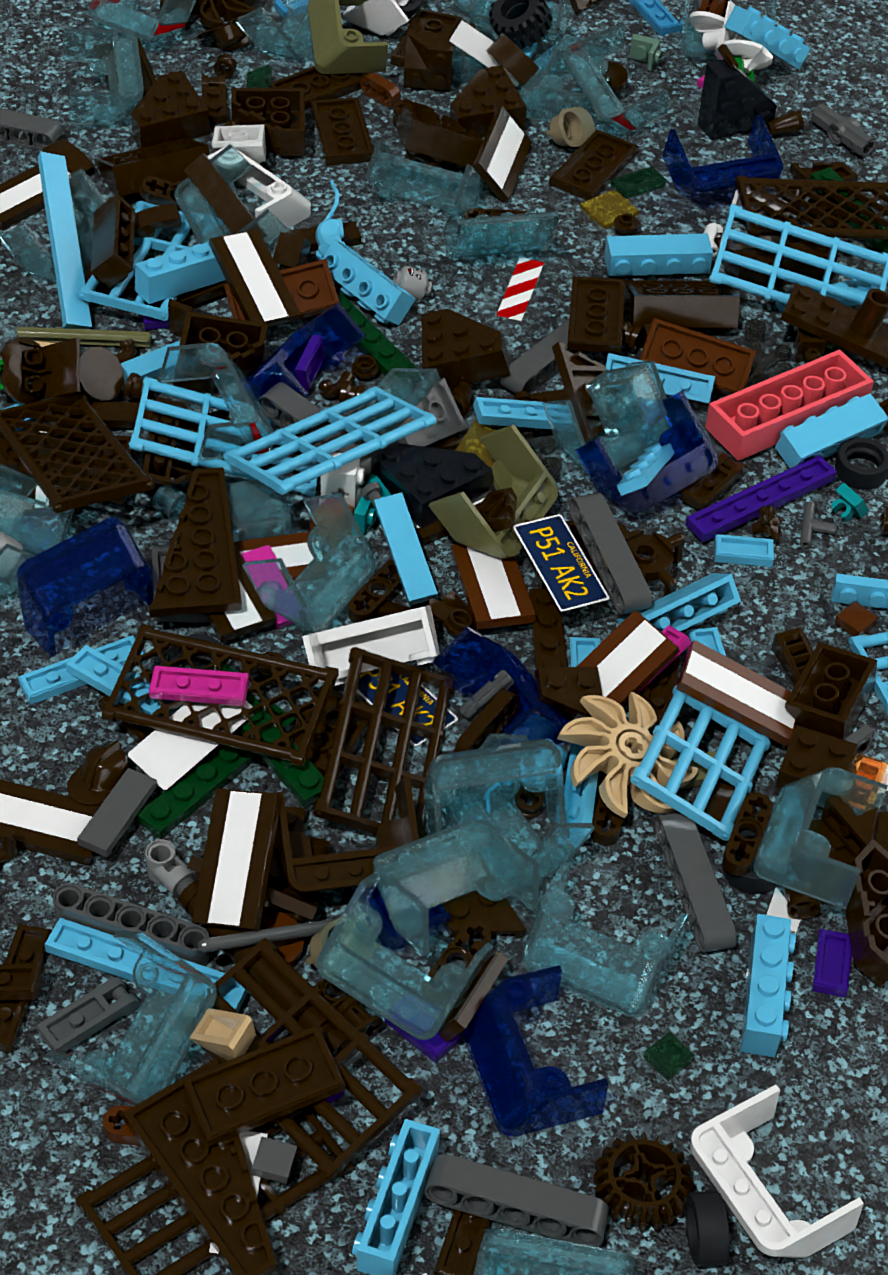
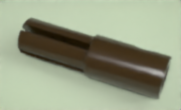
(728, 56)

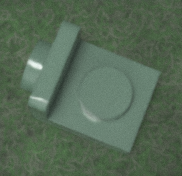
(646, 50)

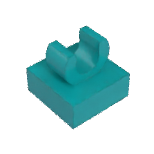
(849, 500)

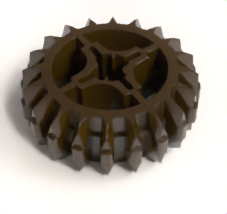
(631, 1197)

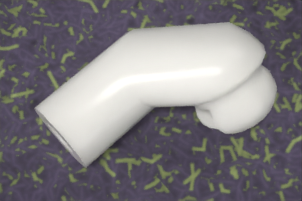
(713, 232)

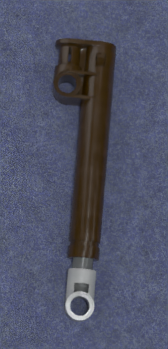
(182, 883)

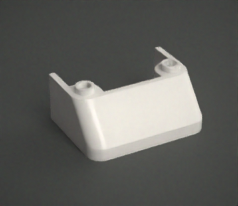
(378, 16)
(281, 198)
(397, 636)
(724, 1155)

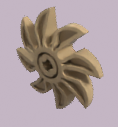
(618, 748)

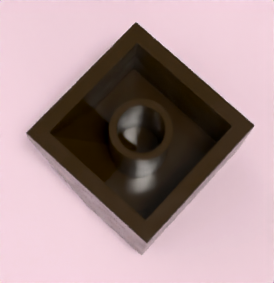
(428, 61)

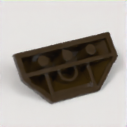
(164, 469)

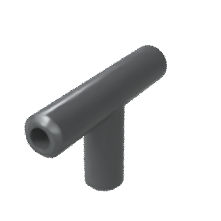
(810, 525)

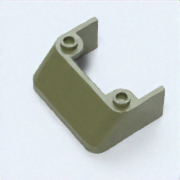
(341, 49)
(514, 467)

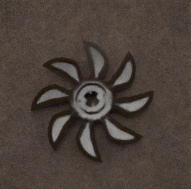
(212, 10)

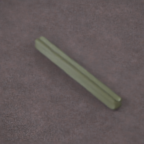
(87, 336)

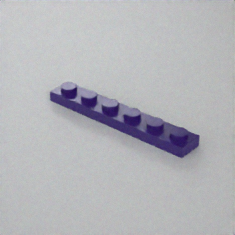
(773, 491)

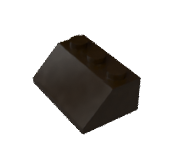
(832, 690)

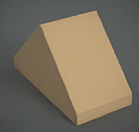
(224, 1033)

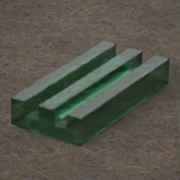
(638, 182)

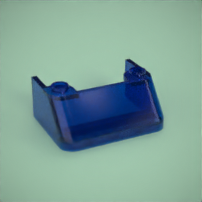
(722, 175)
(338, 335)
(692, 460)
(76, 571)
(477, 660)
(516, 1093)

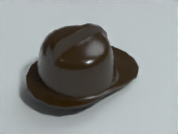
(228, 36)
(98, 774)

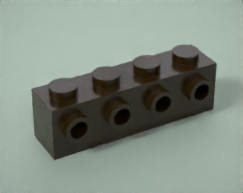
(113, 241)

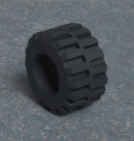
(521, 20)

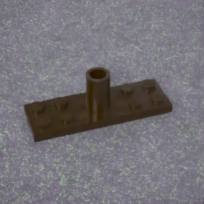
(853, 330)

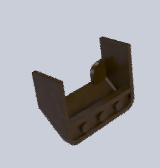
(345, 869)

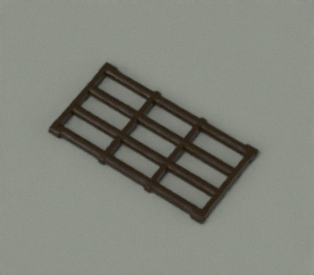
(377, 717)
(358, 1042)
(274, 1206)

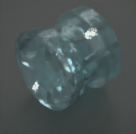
(169, 500)

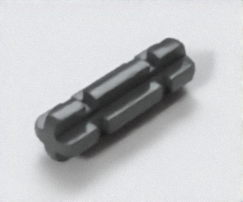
(485, 695)

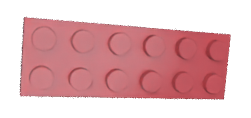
(758, 414)

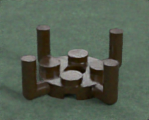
(662, 552)

